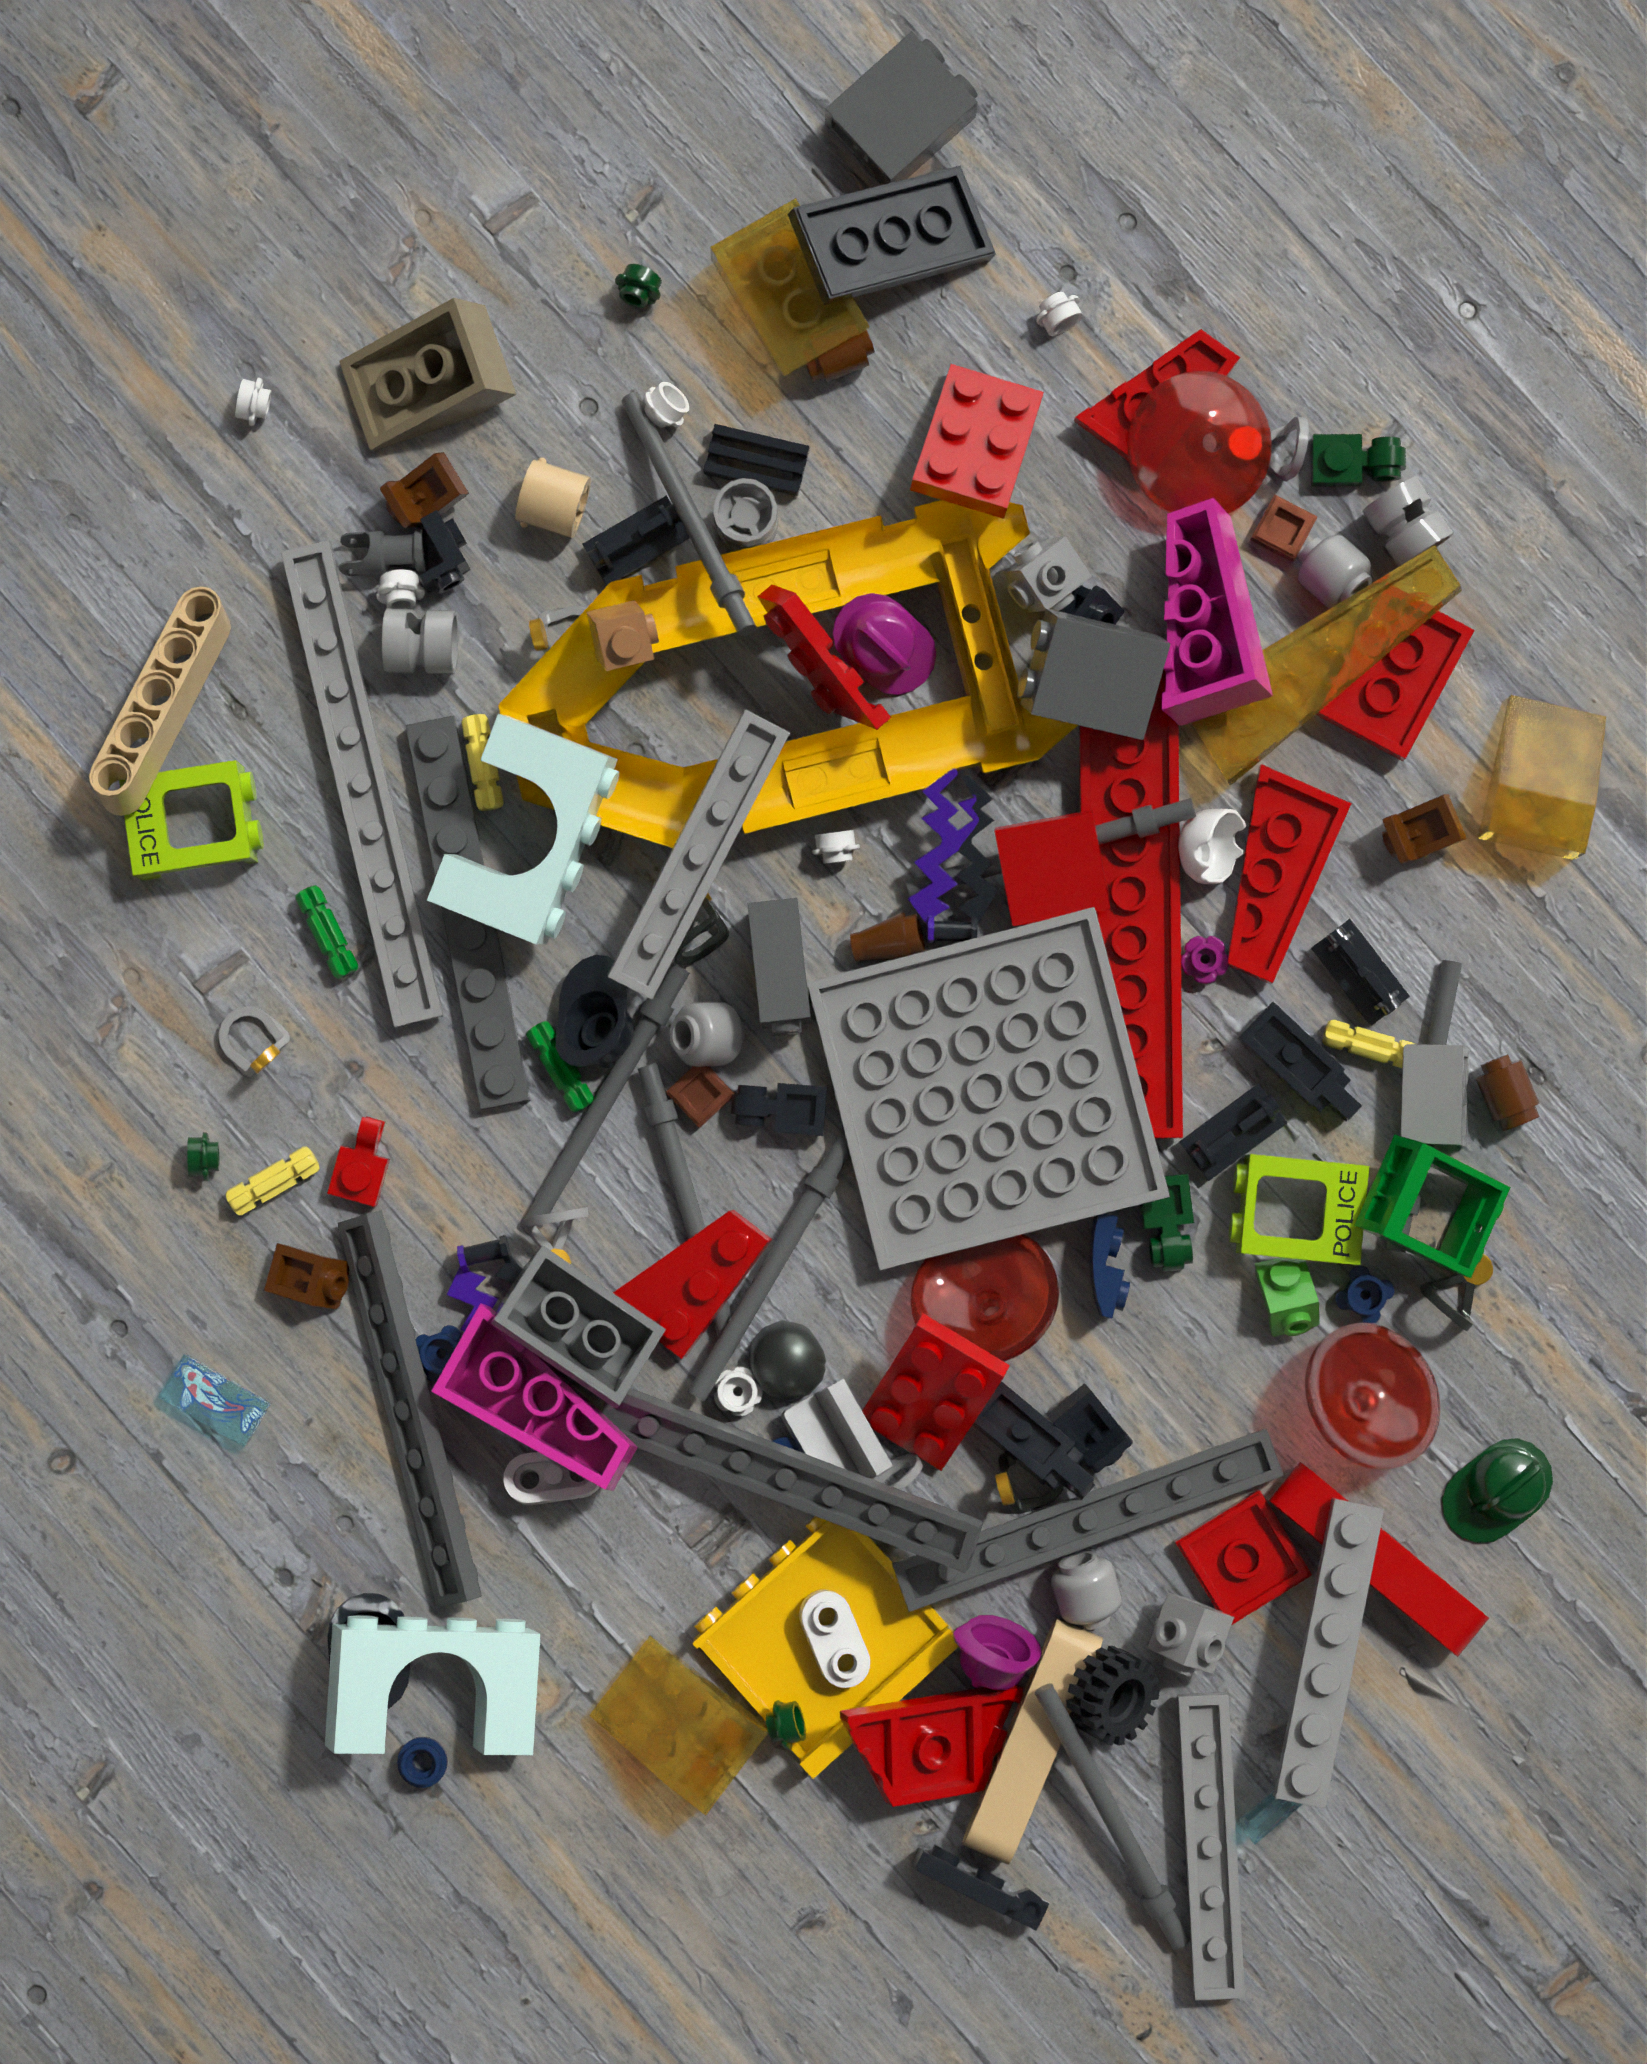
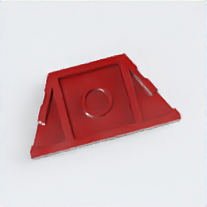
(931, 1743)

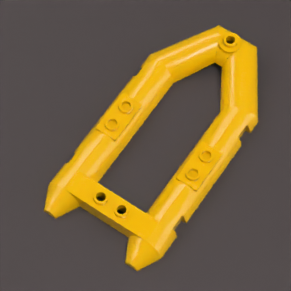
(834, 766)

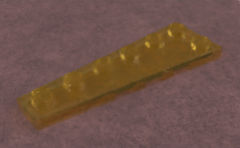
(1326, 658)

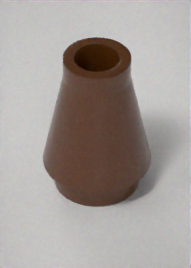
(889, 939)

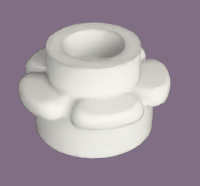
(1059, 313)
(252, 401)
(665, 405)
(399, 589)
(835, 846)
(741, 1404)

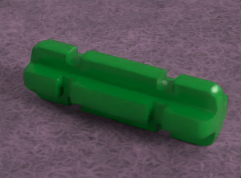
(326, 932)
(563, 1074)

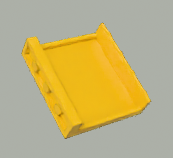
(769, 1657)

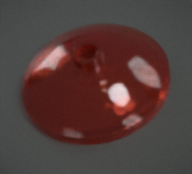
(1169, 449)
(1000, 1274)
(1387, 1382)

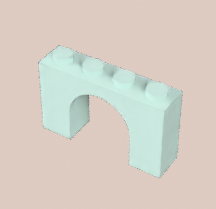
(575, 783)
(371, 1655)

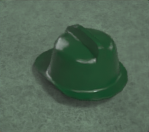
(1497, 1490)

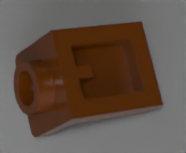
(307, 1277)

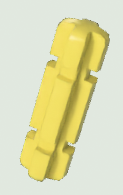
(484, 775)
(1364, 1042)
(272, 1181)

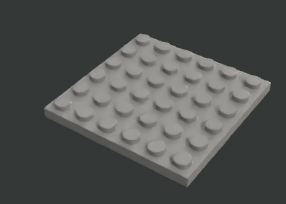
(988, 1089)

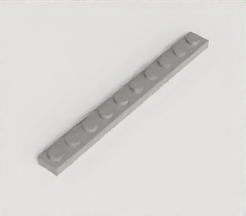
(362, 784)

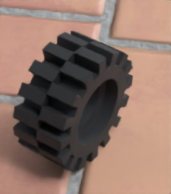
(1092, 1703)

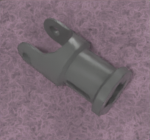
(386, 552)

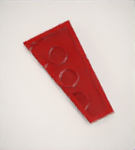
(1282, 861)

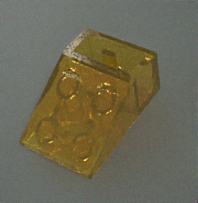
(679, 1724)

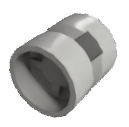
(1407, 504)
(745, 514)
(420, 641)

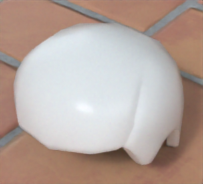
(1209, 845)

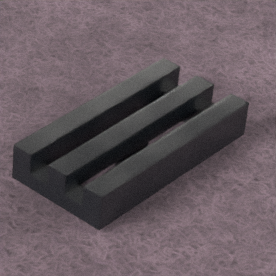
(759, 441)

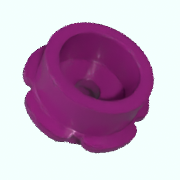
(1191, 960)

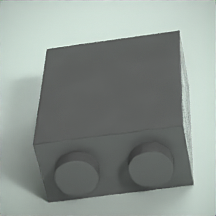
(902, 110)
(1093, 673)
(779, 965)

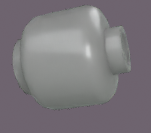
(1333, 569)
(707, 1034)
(1086, 1590)

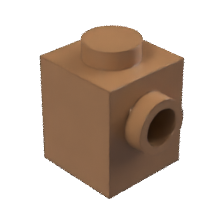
(622, 635)

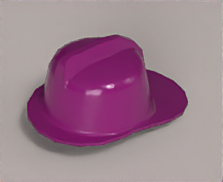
(884, 643)
(996, 1651)

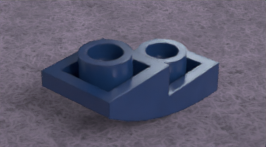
(1106, 1281)

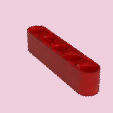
(1395, 1570)

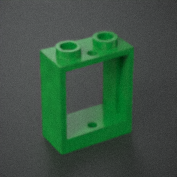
(1397, 1190)

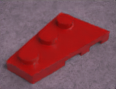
(696, 1280)

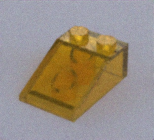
(778, 295)
(1544, 778)

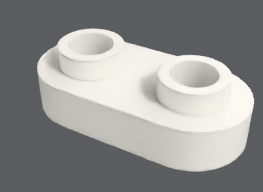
(553, 1485)
(835, 1639)

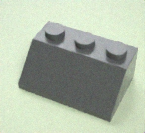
(577, 1326)

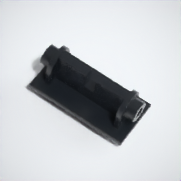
(636, 540)
(1360, 972)
(1233, 1131)

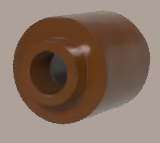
(843, 359)
(1508, 1092)

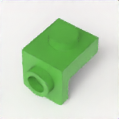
(1288, 1296)

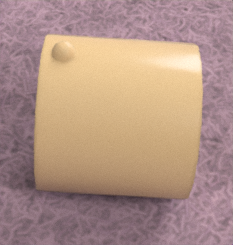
(552, 498)

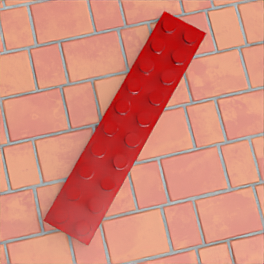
(1144, 899)

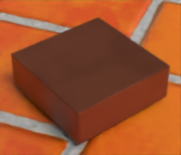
(1283, 528)
(700, 1094)

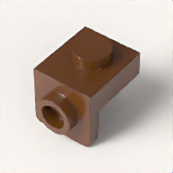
(423, 490)
(1422, 830)

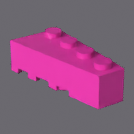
(1210, 620)
(532, 1403)

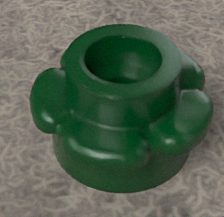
(638, 286)
(202, 1156)
(786, 1723)

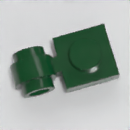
(1339, 459)
(1170, 1248)

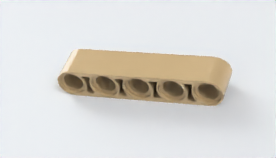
(160, 722)
(1028, 1747)

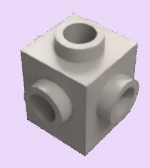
(1046, 575)
(1189, 1635)

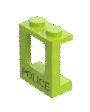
(148, 830)
(1344, 1199)

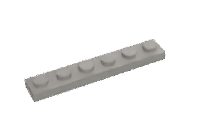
(698, 854)
(1328, 1653)
(1210, 1846)

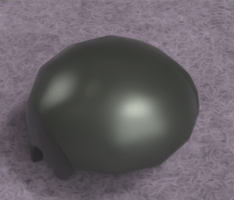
(787, 1360)

